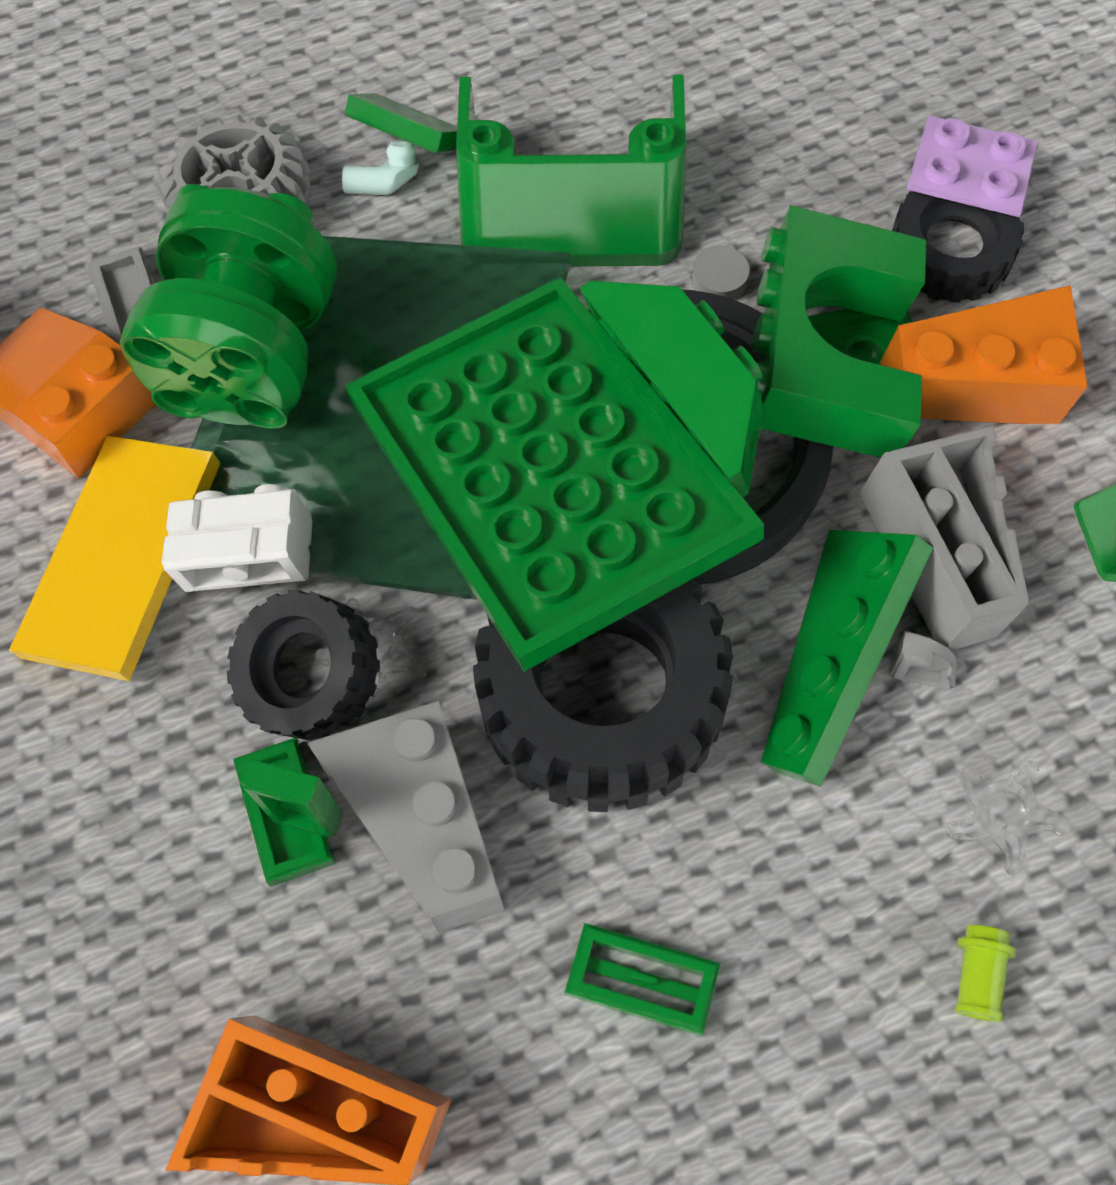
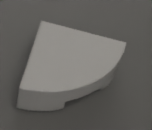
(923, 662)

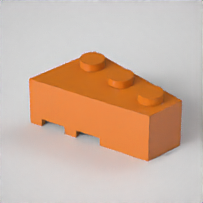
(996, 360)

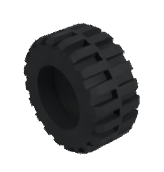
(622, 758)

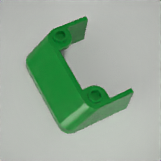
(584, 204)

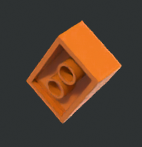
(68, 389)

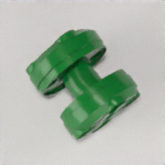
(231, 306)

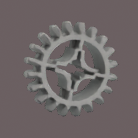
(240, 157)

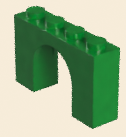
(806, 382)

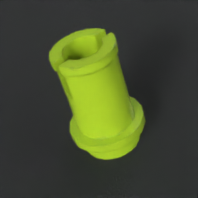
(983, 972)

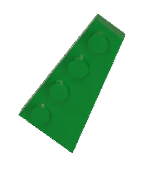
(841, 640)

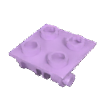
(973, 165)

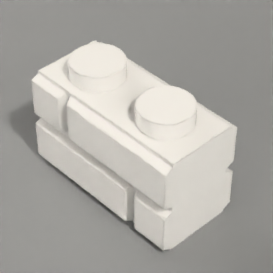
(238, 539)

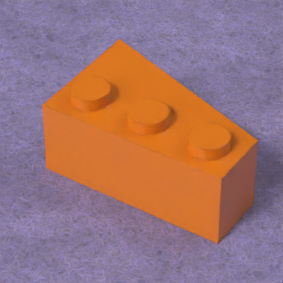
(305, 1111)

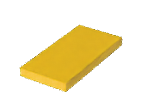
(108, 564)

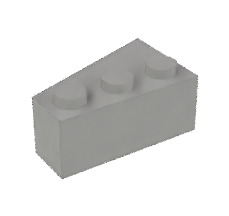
(954, 503)
(416, 808)

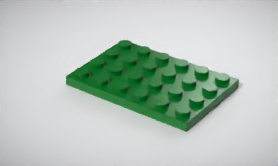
(551, 471)

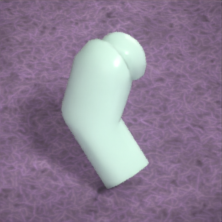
(385, 178)

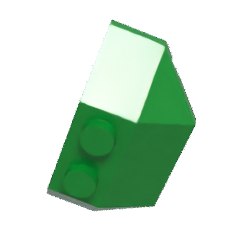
(688, 367)

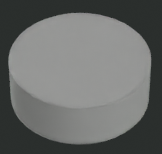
(721, 272)

